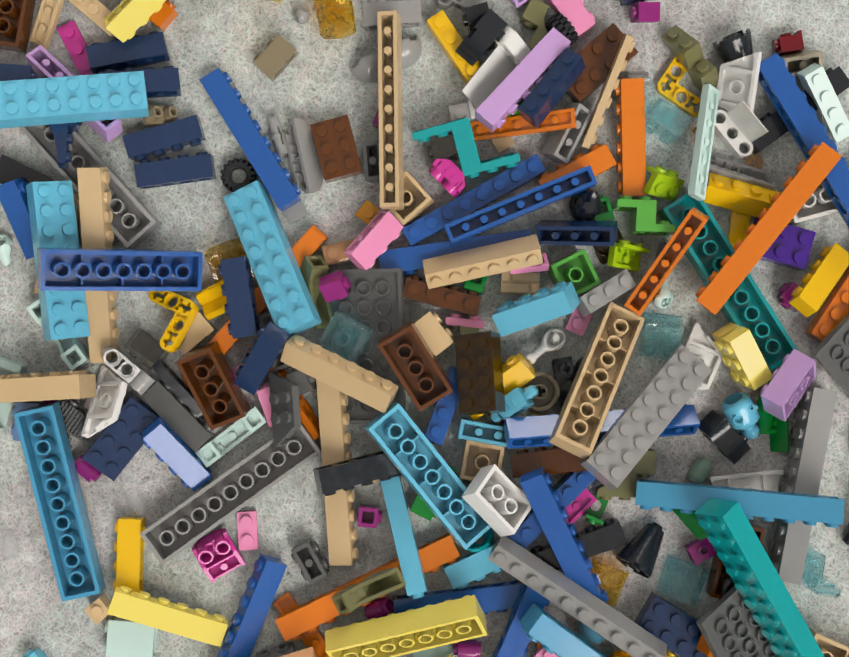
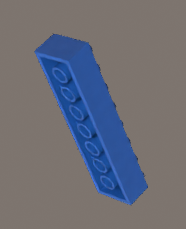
(118, 270)

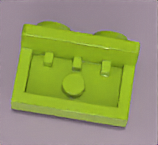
(663, 183)
(626, 256)

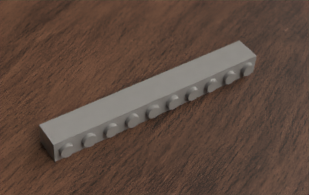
(575, 600)

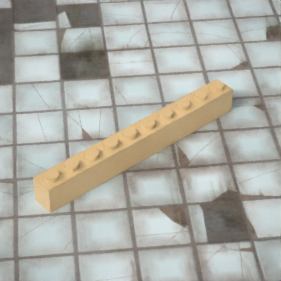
(390, 110)
(97, 234)
(335, 448)

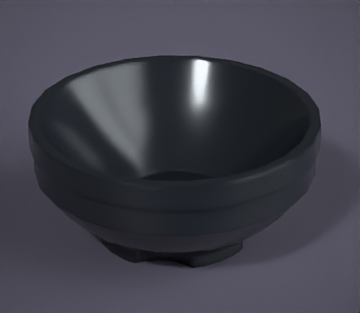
(589, 207)

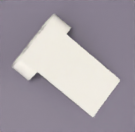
(497, 67)
(743, 125)

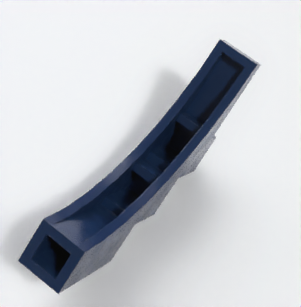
(61, 132)

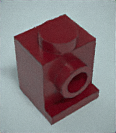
(788, 43)

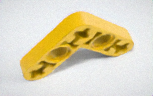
(675, 88)
(181, 314)

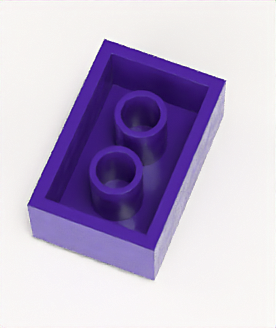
(790, 248)

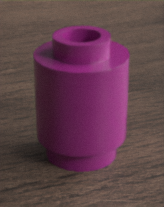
(86, 470)
(379, 608)
(467, 648)

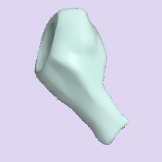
(5, 248)
(664, 296)

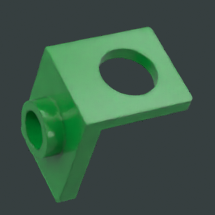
(595, 516)

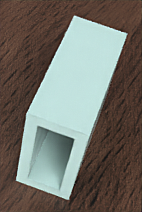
(129, 639)

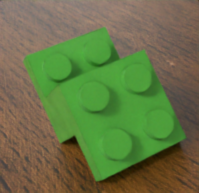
(643, 216)

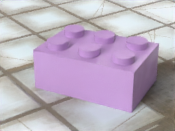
(788, 384)

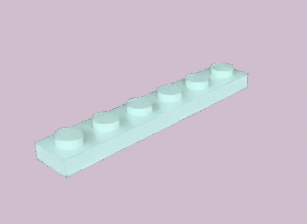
(703, 142)

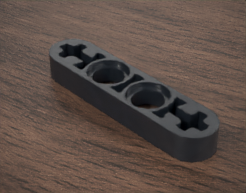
(177, 386)

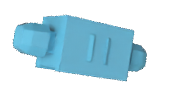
(516, 402)

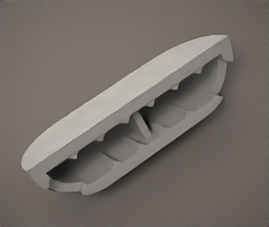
(367, 68)
(303, 156)
(740, 171)

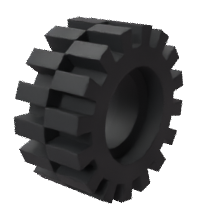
(564, 26)
(233, 165)

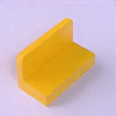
(212, 300)

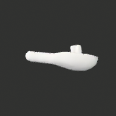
(552, 341)

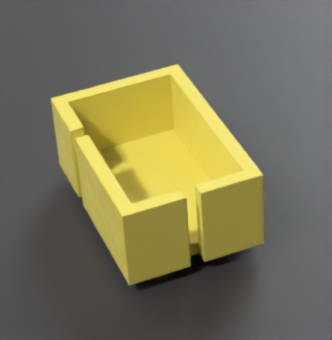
(742, 356)

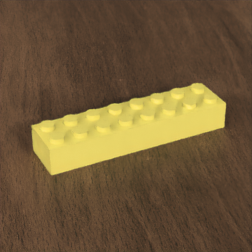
(409, 630)

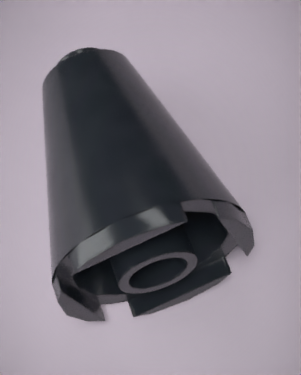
(734, 46)
(643, 550)

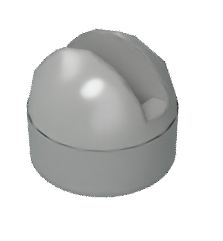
(301, 16)

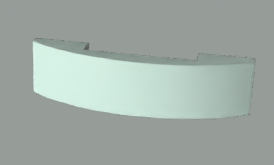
(231, 437)

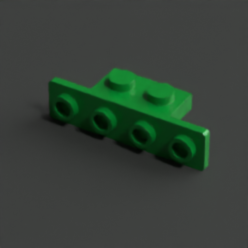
(775, 427)

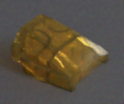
(335, 18)
(224, 251)
(611, 580)

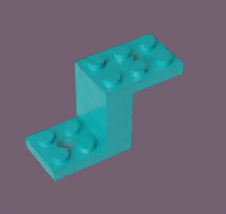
(466, 147)

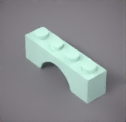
(821, 91)
(71, 349)

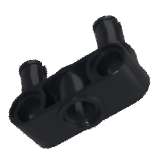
(563, 370)

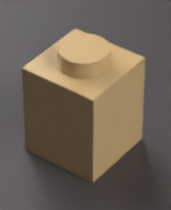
(98, 609)

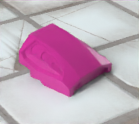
(448, 175)
(217, 558)

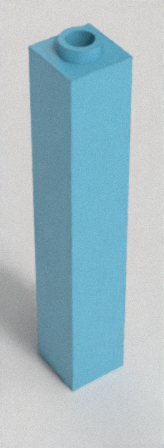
(404, 537)

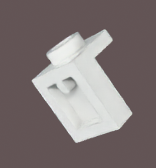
(462, 110)

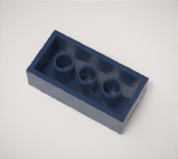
(240, 297)
(121, 439)
(671, 626)

